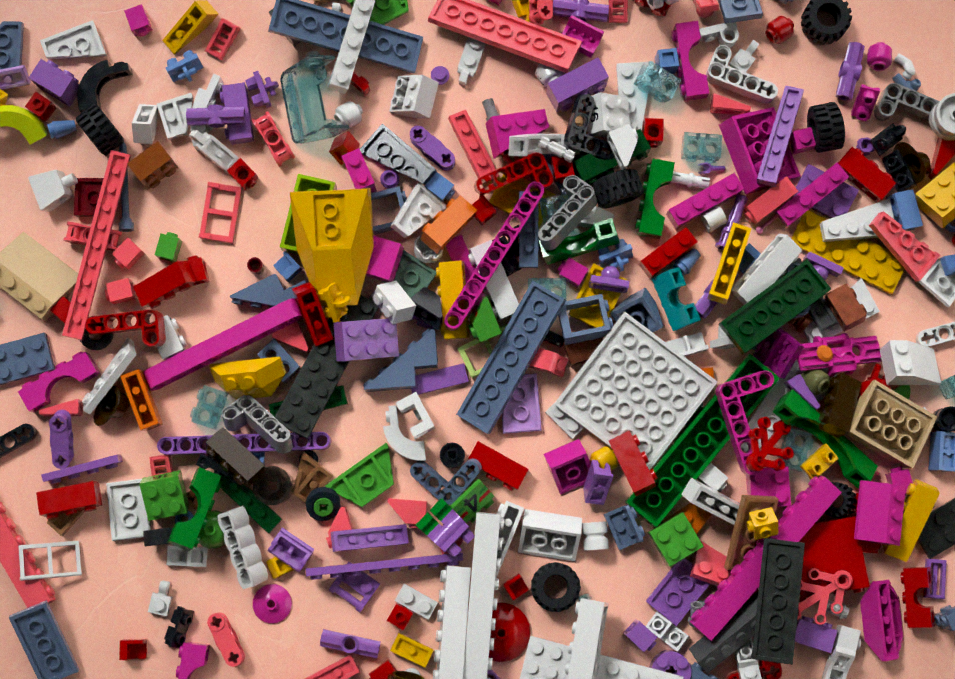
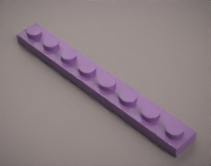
(376, 566)

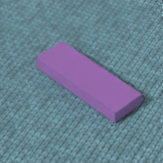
(440, 379)

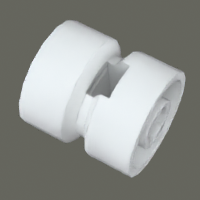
(595, 535)

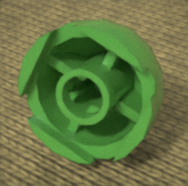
(212, 535)

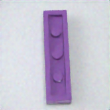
(74, 471)
(369, 537)

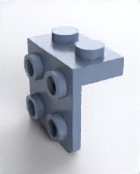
(624, 527)

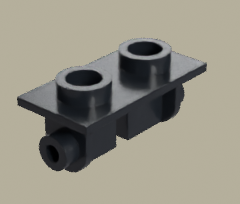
(888, 138)
(510, 261)
(176, 635)

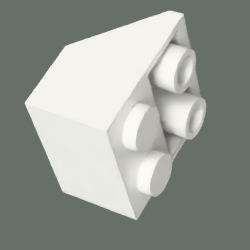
(414, 96)

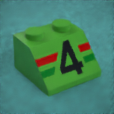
(483, 320)
(473, 501)

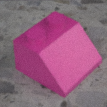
(568, 466)

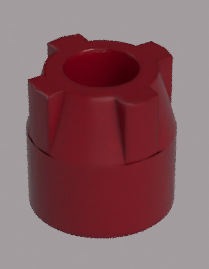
(251, 262)

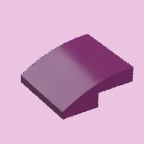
(778, 352)

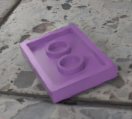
(836, 202)
(676, 592)

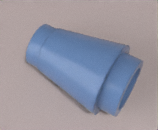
(61, 128)
(687, 261)

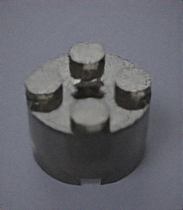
(284, 486)

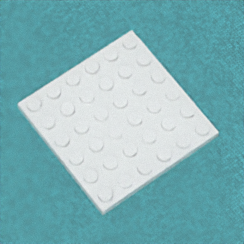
(636, 387)

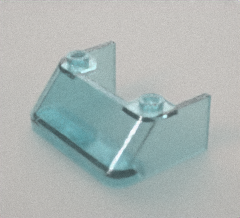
(304, 100)

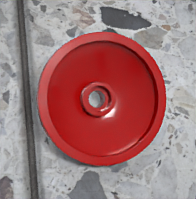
(516, 635)

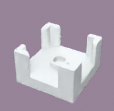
(420, 412)

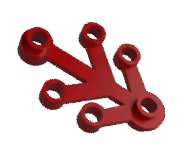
(756, 460)

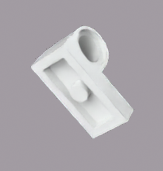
(710, 33)
(713, 218)

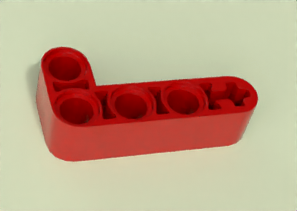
(511, 176)
(124, 325)

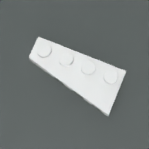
(637, 99)

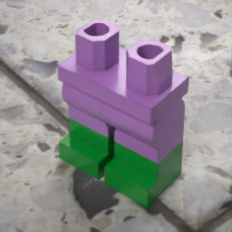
(449, 532)

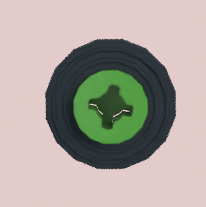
(323, 496)

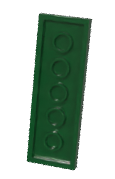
(774, 307)

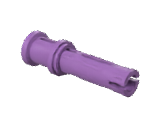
(735, 216)

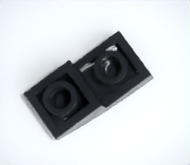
(899, 170)

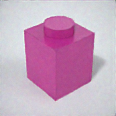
(138, 20)
(802, 140)
(572, 272)
(899, 477)

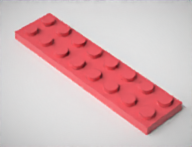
(506, 32)

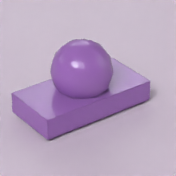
(823, 265)
(609, 281)

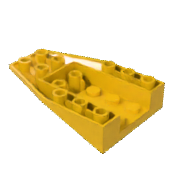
(334, 237)

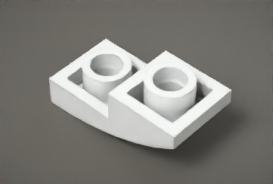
(667, 631)

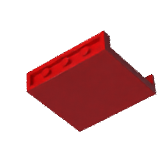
(832, 548)

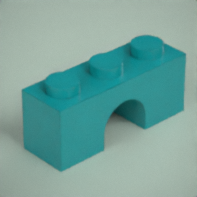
(667, 286)

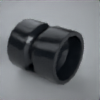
(945, 419)
(452, 455)

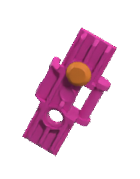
(839, 359)

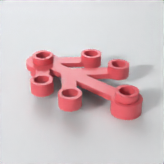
(822, 593)

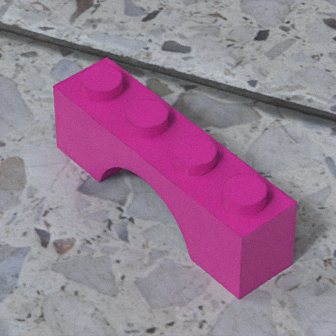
(694, 84)
(812, 194)
(704, 200)
(37, 393)
(192, 656)

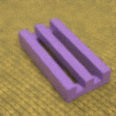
(934, 579)

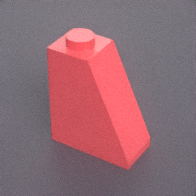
(770, 201)

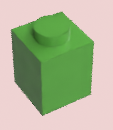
(168, 247)

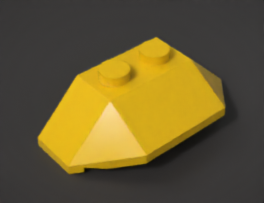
(249, 377)

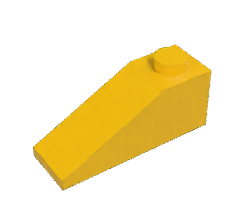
(190, 25)

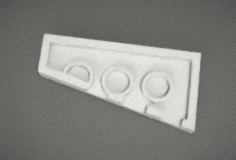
(854, 224)
(863, 297)
(109, 377)

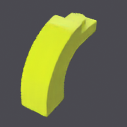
(24, 121)

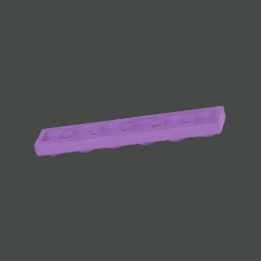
(780, 136)

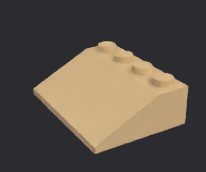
(35, 275)
(891, 425)

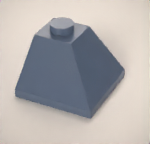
(642, 308)

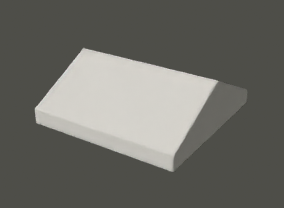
(939, 285)

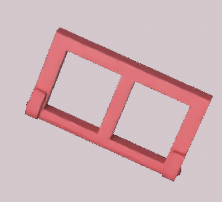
(228, 239)

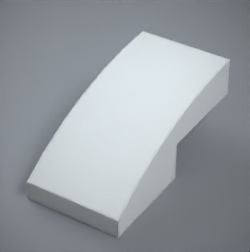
(179, 557)

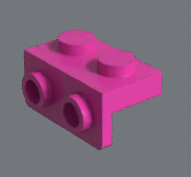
(584, 32)

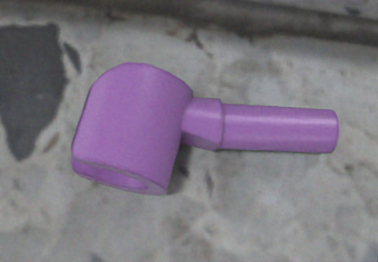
(708, 168)

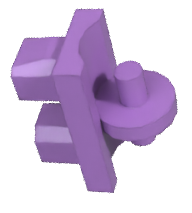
(262, 98)

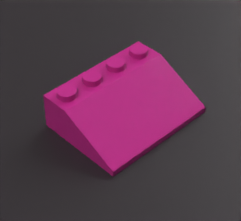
(747, 140)

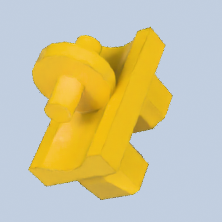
(336, 302)
(819, 461)

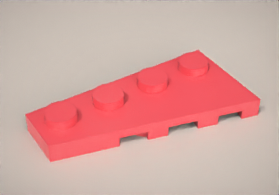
(909, 251)
(709, 566)

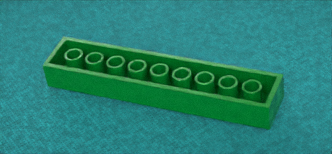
(696, 447)

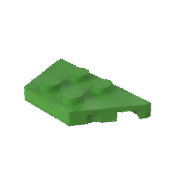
(366, 478)

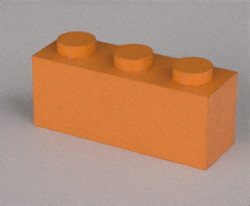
(448, 224)
(141, 400)

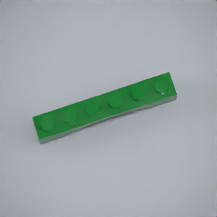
(853, 462)

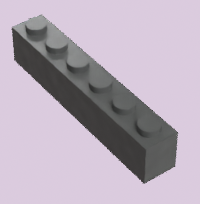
(729, 639)

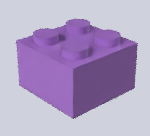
(55, 82)

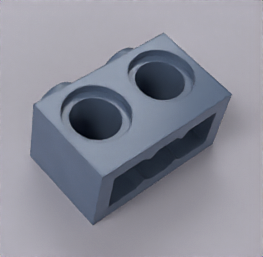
(285, 357)

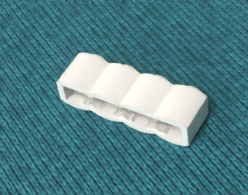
(243, 550)

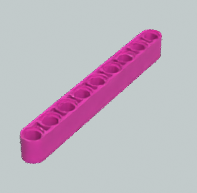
(497, 247)
(223, 344)

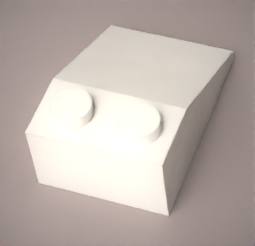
(909, 363)

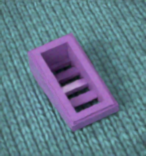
(799, 386)

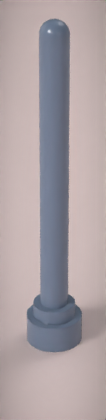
(125, 223)

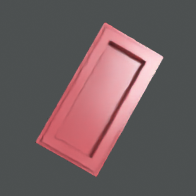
(706, 8)

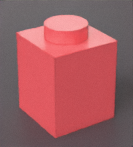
(127, 254)
(120, 291)

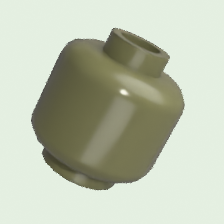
(816, 381)

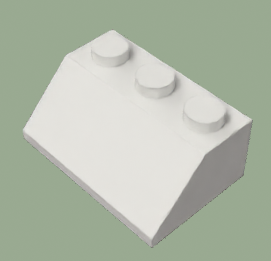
(550, 535)

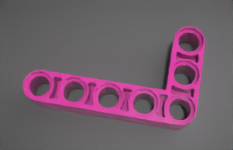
(740, 417)

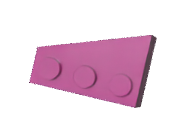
(503, 126)

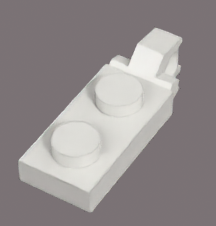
(470, 59)
(214, 150)

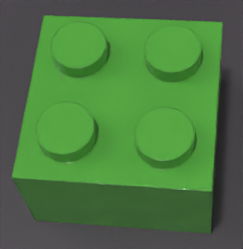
(164, 495)
(675, 539)

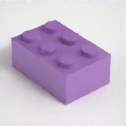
(586, 79)
(365, 339)

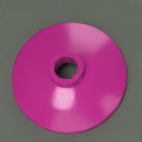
(281, 599)

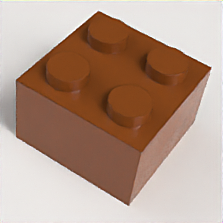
(153, 165)

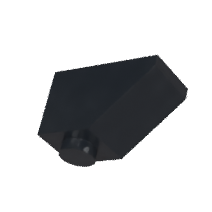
(428, 307)

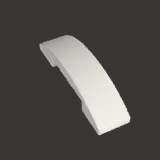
(529, 143)

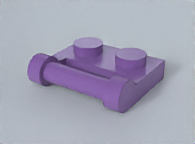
(362, 584)

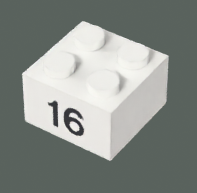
(608, 114)

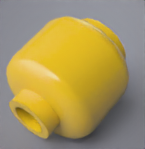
(605, 455)

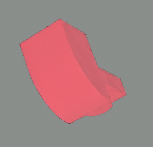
(549, 362)

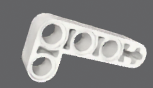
(743, 78)

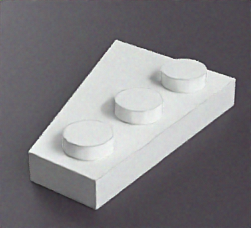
(74, 43)
(417, 210)

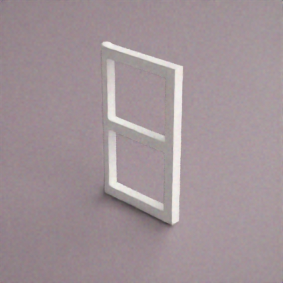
(49, 554)

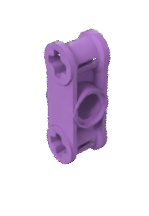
(432, 148)
(61, 439)

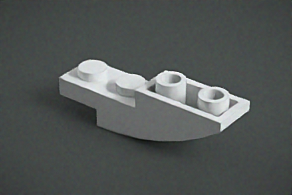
(204, 99)
(746, 666)

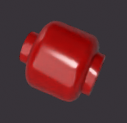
(779, 29)

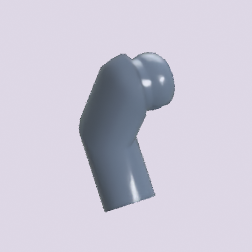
(914, 84)

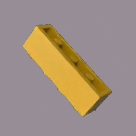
(729, 263)
(451, 284)
(916, 511)

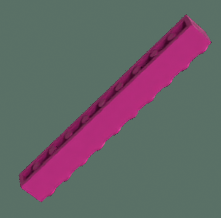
(746, 577)

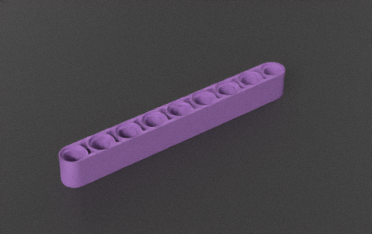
(254, 446)

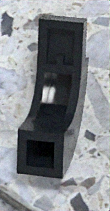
(96, 78)

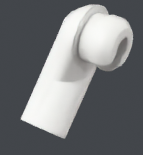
(907, 64)

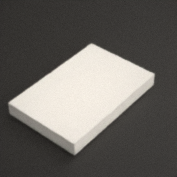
(126, 510)

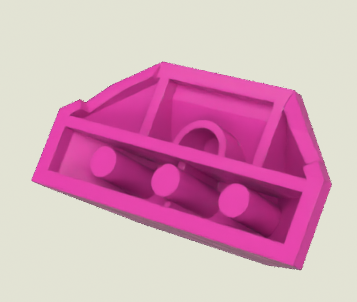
(882, 620)

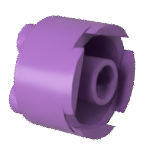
(668, 658)

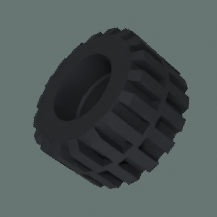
(822, 33)
(827, 126)
(99, 129)
(617, 188)
(569, 597)

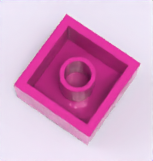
(770, 483)

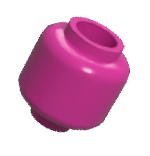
(879, 56)

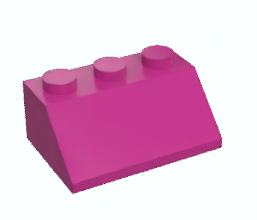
(879, 513)

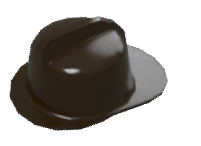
(917, 161)
(111, 406)

